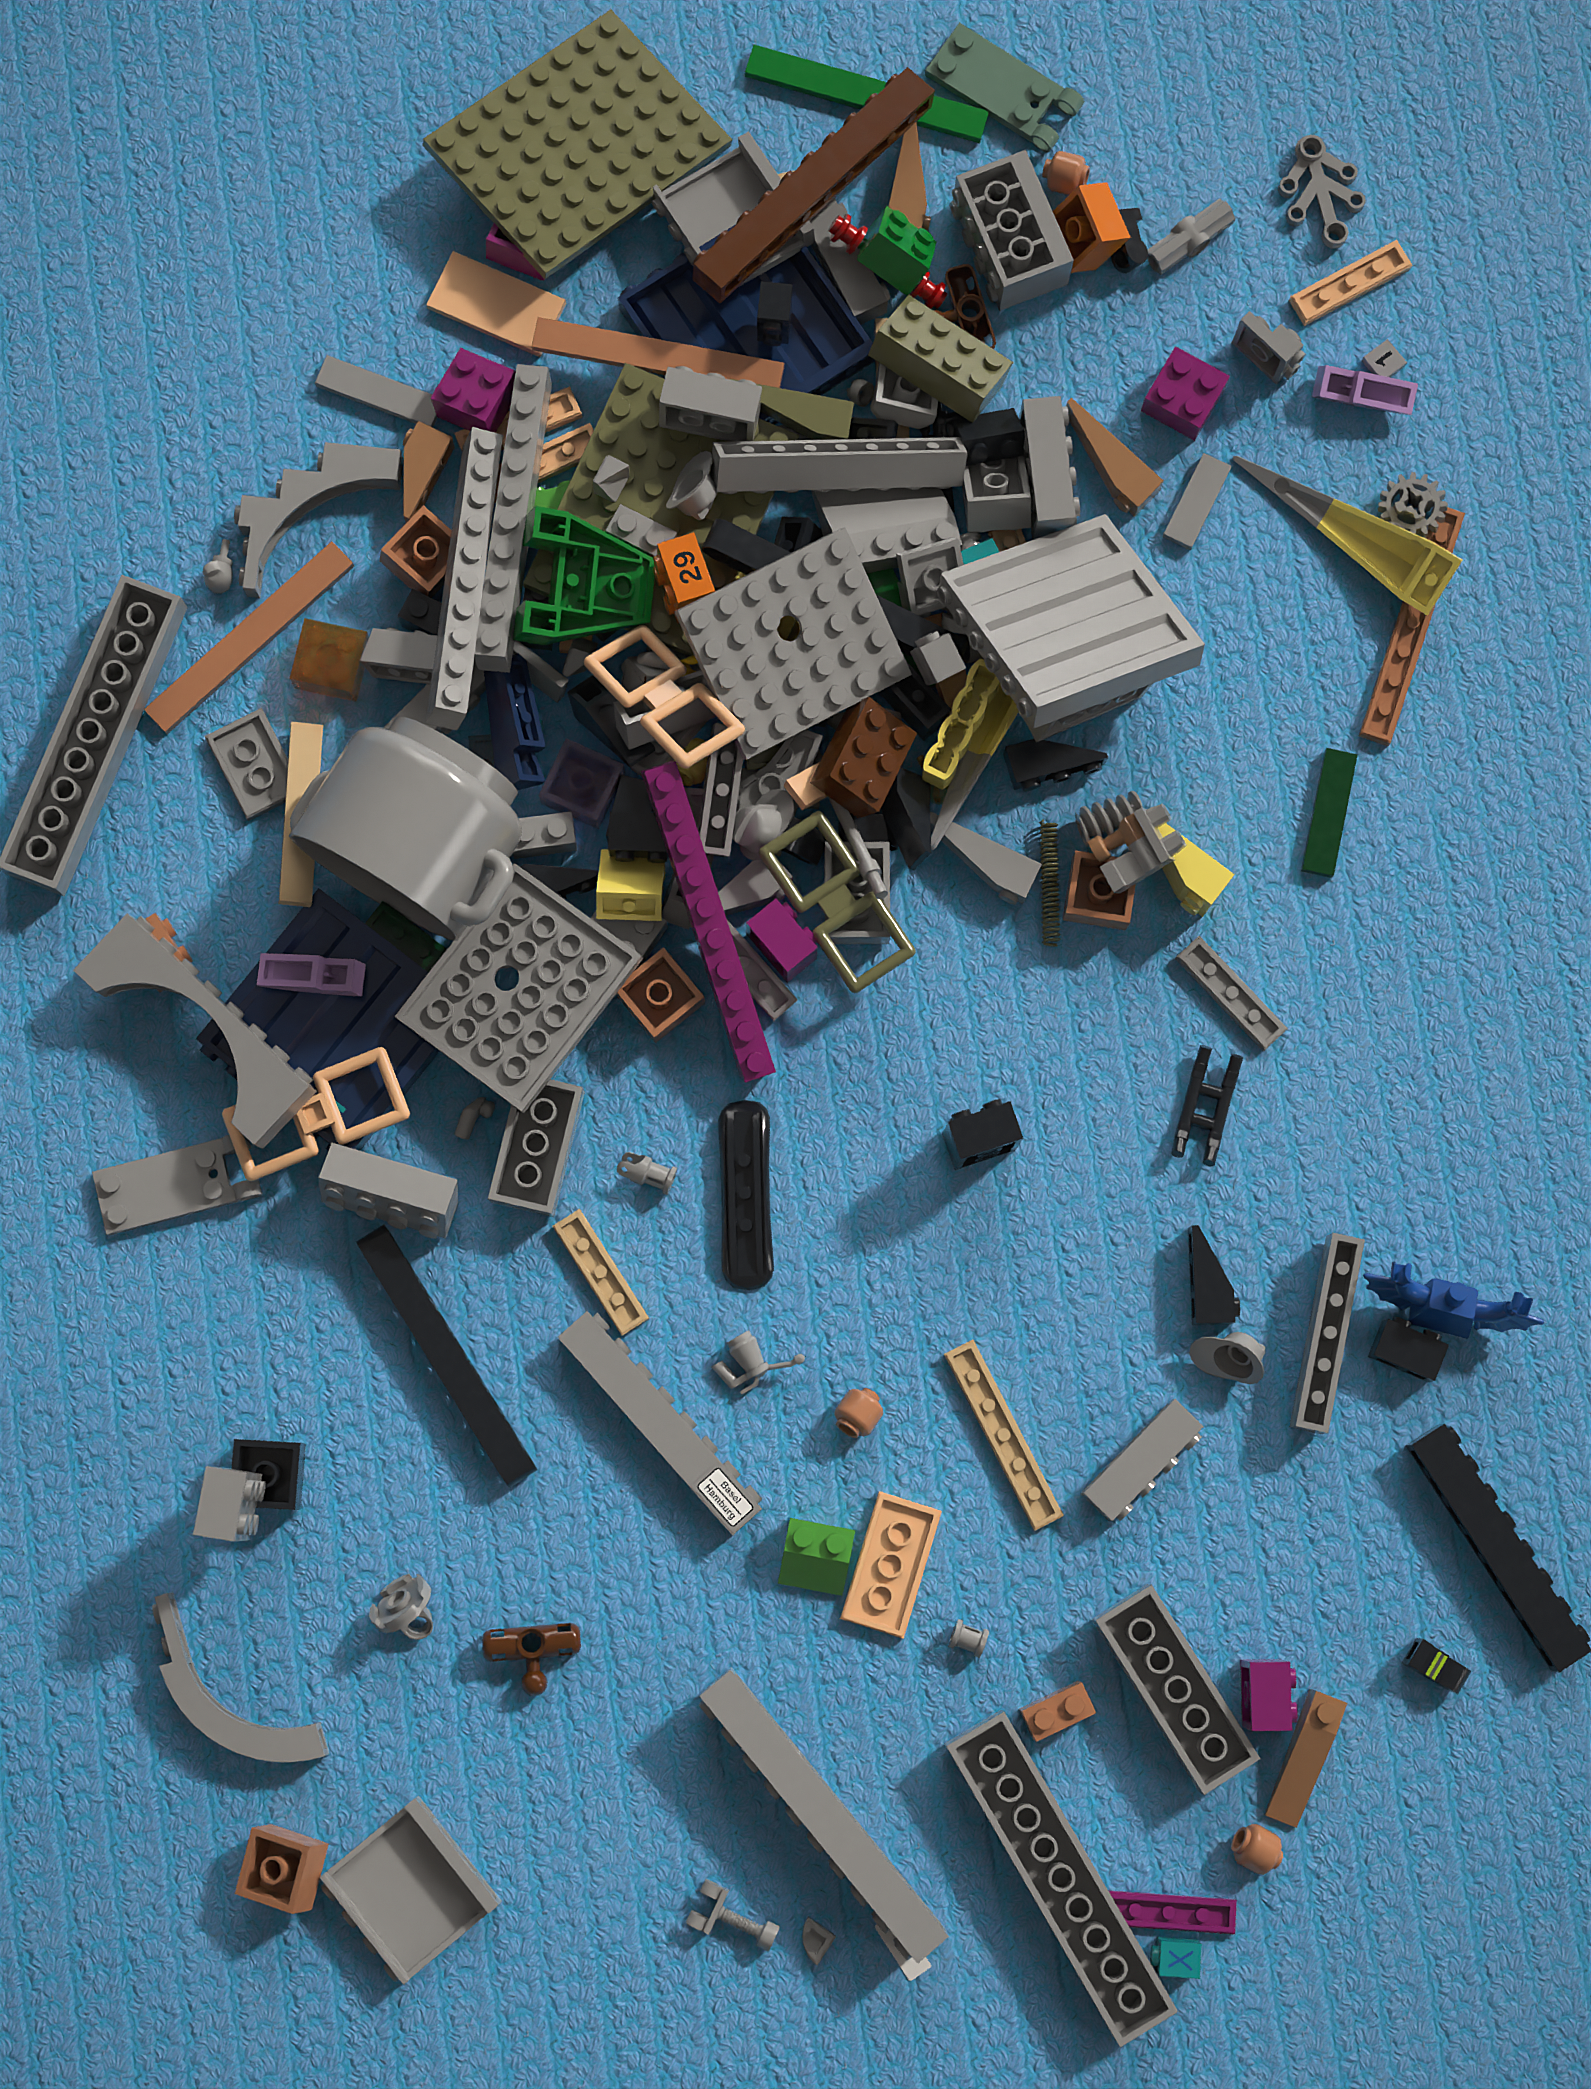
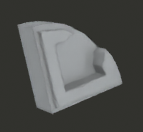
(816, 1940)

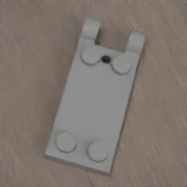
(169, 1186)

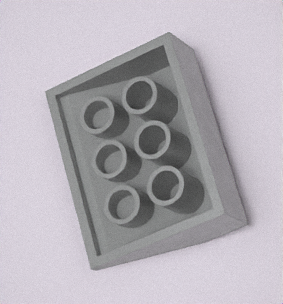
(886, 521)

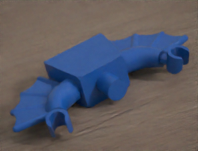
(1450, 1305)

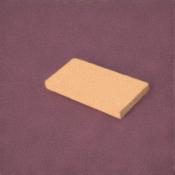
(492, 301)
(891, 1564)

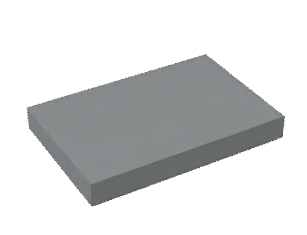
(252, 763)

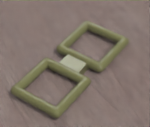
(836, 902)

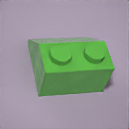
(816, 1556)

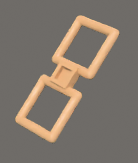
(664, 696)
(323, 1112)

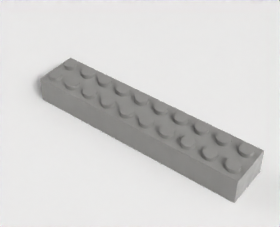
(92, 735)
(825, 1816)
(1061, 1878)

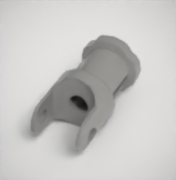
(643, 1171)

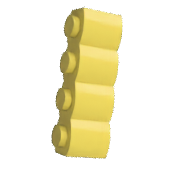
(957, 729)

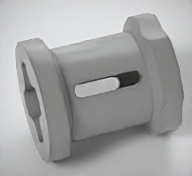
(968, 1638)

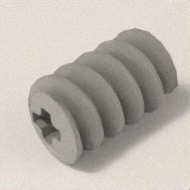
(1105, 818)

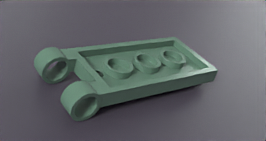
(1002, 85)

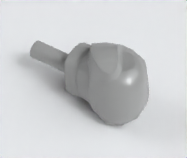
(219, 571)

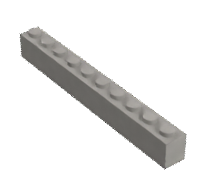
(514, 501)
(464, 579)

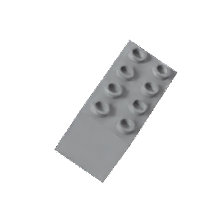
(1011, 230)

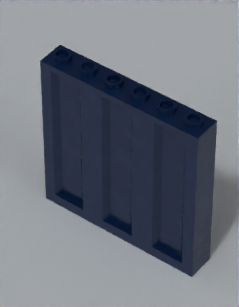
(823, 337)
(332, 1028)

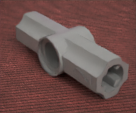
(1190, 236)

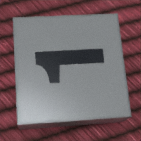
(1384, 360)

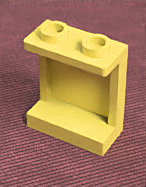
(629, 889)

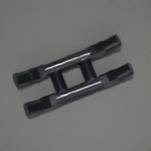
(1222, 1094)

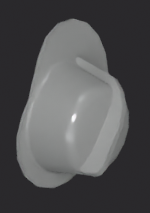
(694, 487)
(762, 822)
(1232, 1358)

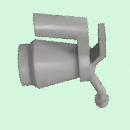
(748, 1355)

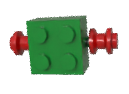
(894, 252)

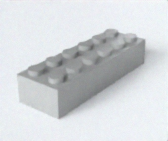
(1176, 1689)

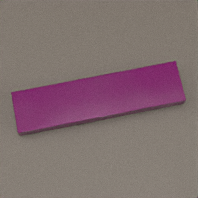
(1177, 1912)

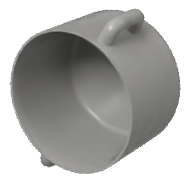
(413, 825)

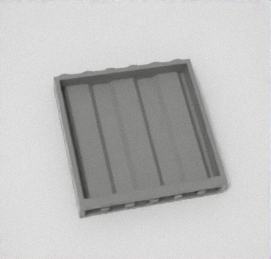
(1069, 620)

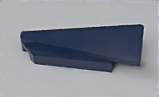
(515, 724)

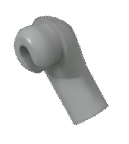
(471, 1113)

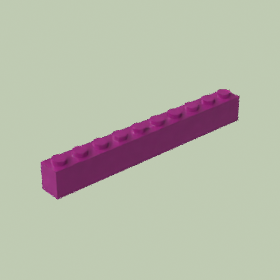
(708, 921)

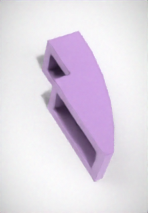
(1364, 390)
(311, 974)

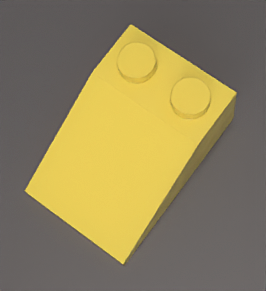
(1195, 876)

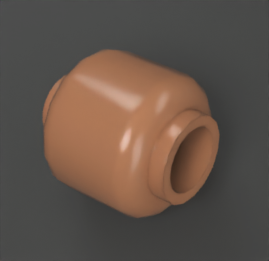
(1065, 172)
(858, 1412)
(1257, 1849)

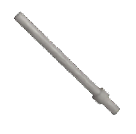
(868, 867)

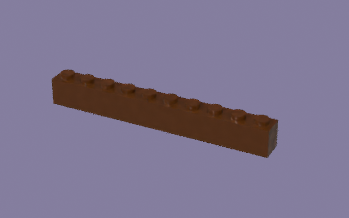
(812, 184)

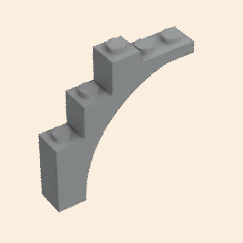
(341, 471)

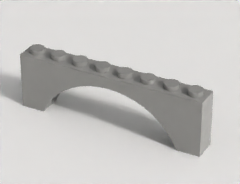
(267, 1085)

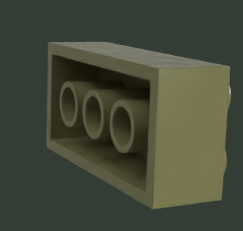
(940, 358)

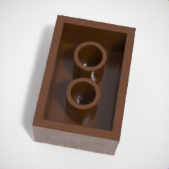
(863, 758)

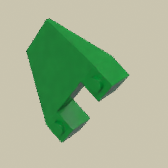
(593, 585)

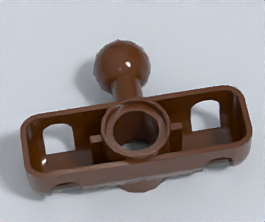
(962, 299)
(533, 1681)

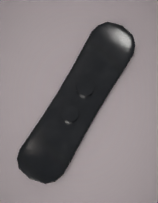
(745, 1195)

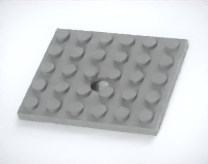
(790, 685)
(524, 1034)

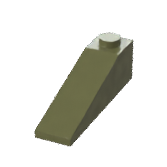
(808, 413)

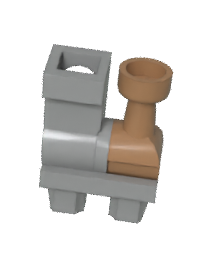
(1146, 847)

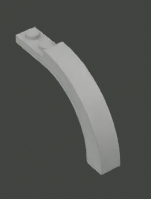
(212, 1717)

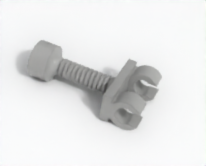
(764, 1933)

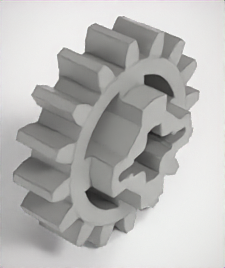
(1419, 495)

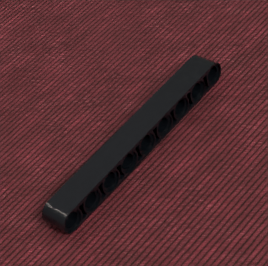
(750, 552)
(446, 1356)

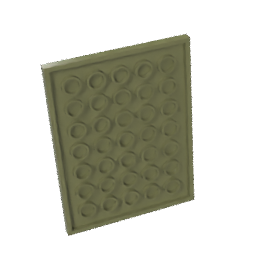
(576, 143)
(655, 459)

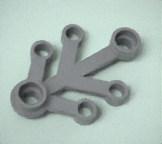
(1321, 186)

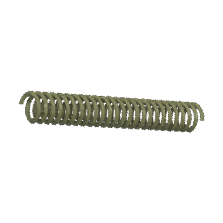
(1054, 884)

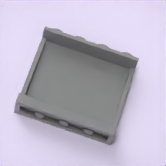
(716, 198)
(409, 1890)

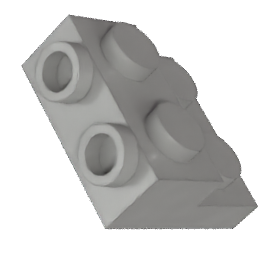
(1272, 352)
(921, 574)

